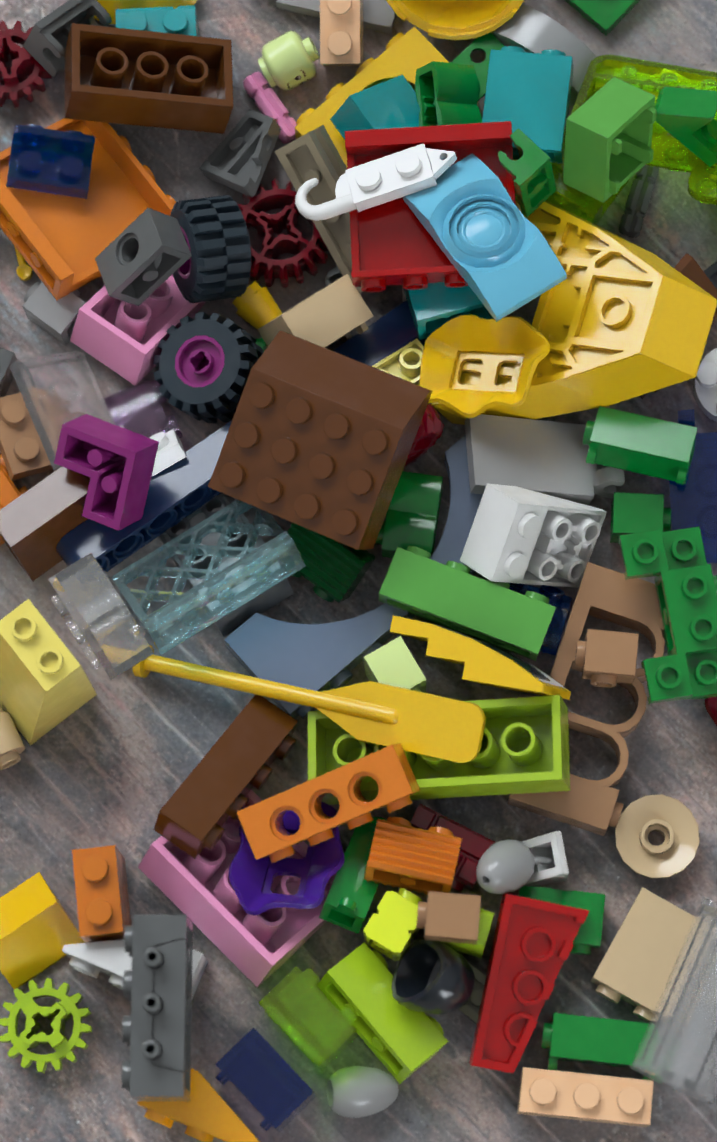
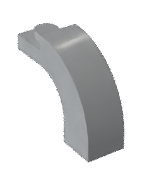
(539, 32)

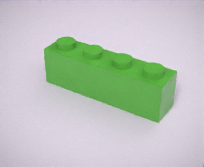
(466, 602)

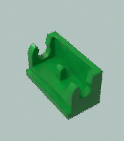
(531, 173)

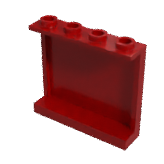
(389, 239)

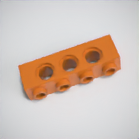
(264, 820)

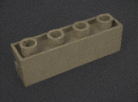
(318, 158)

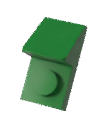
(690, 119)

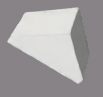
(549, 859)

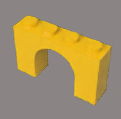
(402, 57)

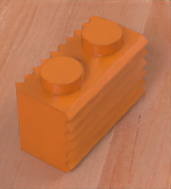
(412, 856)

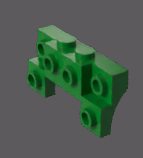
(687, 610)

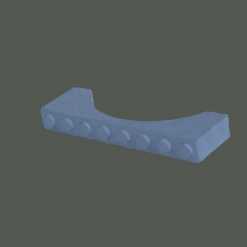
(325, 653)

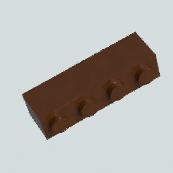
(226, 776)

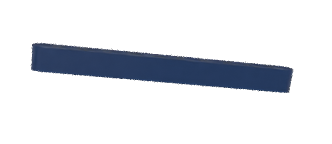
(184, 485)

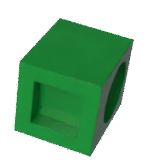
(637, 514)

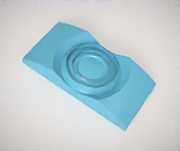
(487, 237)

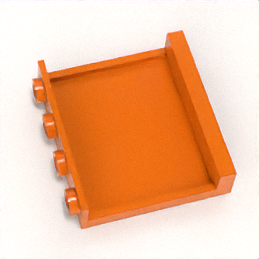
(67, 233)

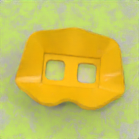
(483, 341)

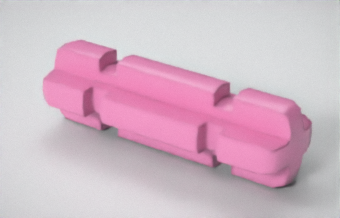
(270, 105)

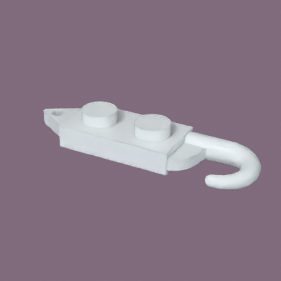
(378, 182)

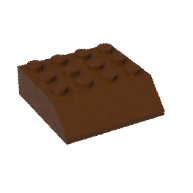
(320, 440)

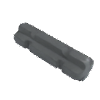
(638, 201)

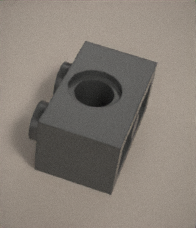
(143, 257)

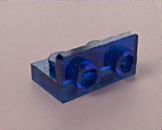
(50, 161)

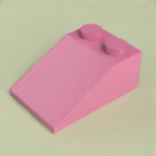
(128, 334)

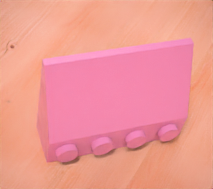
(204, 893)

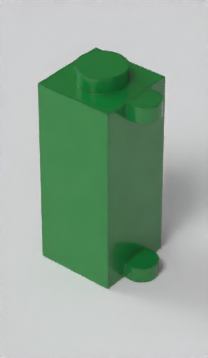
(640, 444)
(350, 892)
(592, 1040)

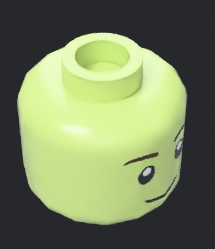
(288, 60)

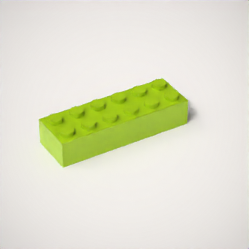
(519, 753)

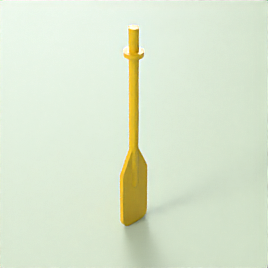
(365, 710)

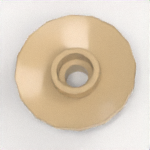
(661, 815)

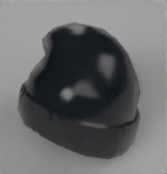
(432, 978)

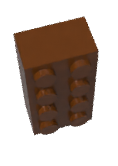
(148, 78)

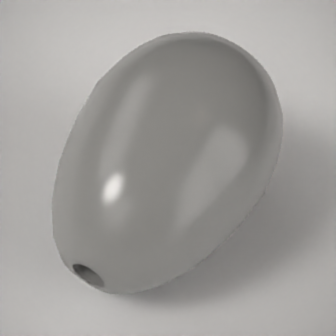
(505, 867)
(360, 1091)

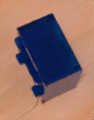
(265, 1080)

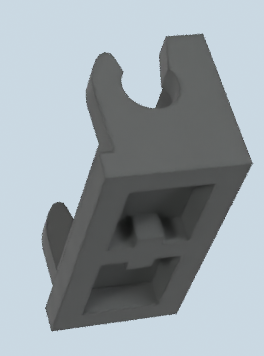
(50, 35)

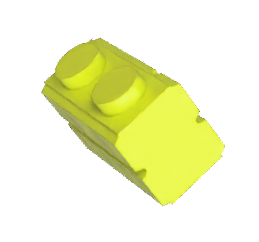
(394, 924)

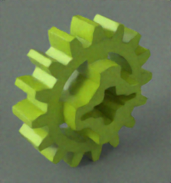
(33, 1011)

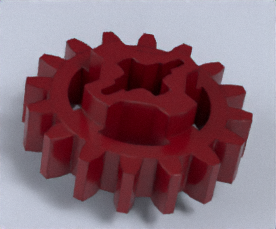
(22, 66)

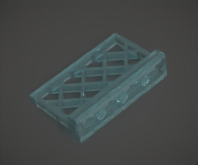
(221, 589)

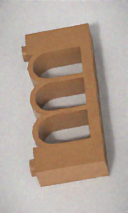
(632, 605)

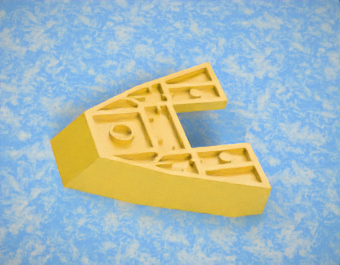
(612, 327)

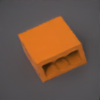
(101, 893)

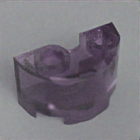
(140, 410)

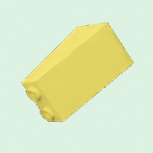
(38, 674)

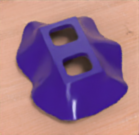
(254, 878)

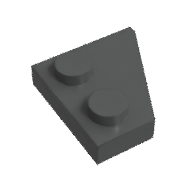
(243, 154)

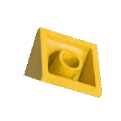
(32, 931)

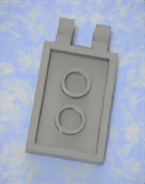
(535, 457)

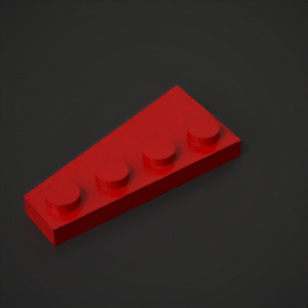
(523, 965)

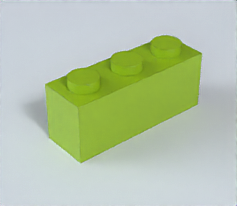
(393, 1033)

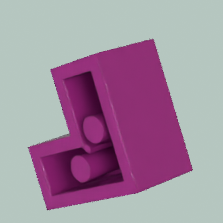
(117, 465)

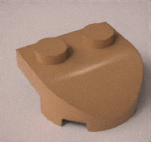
(20, 441)

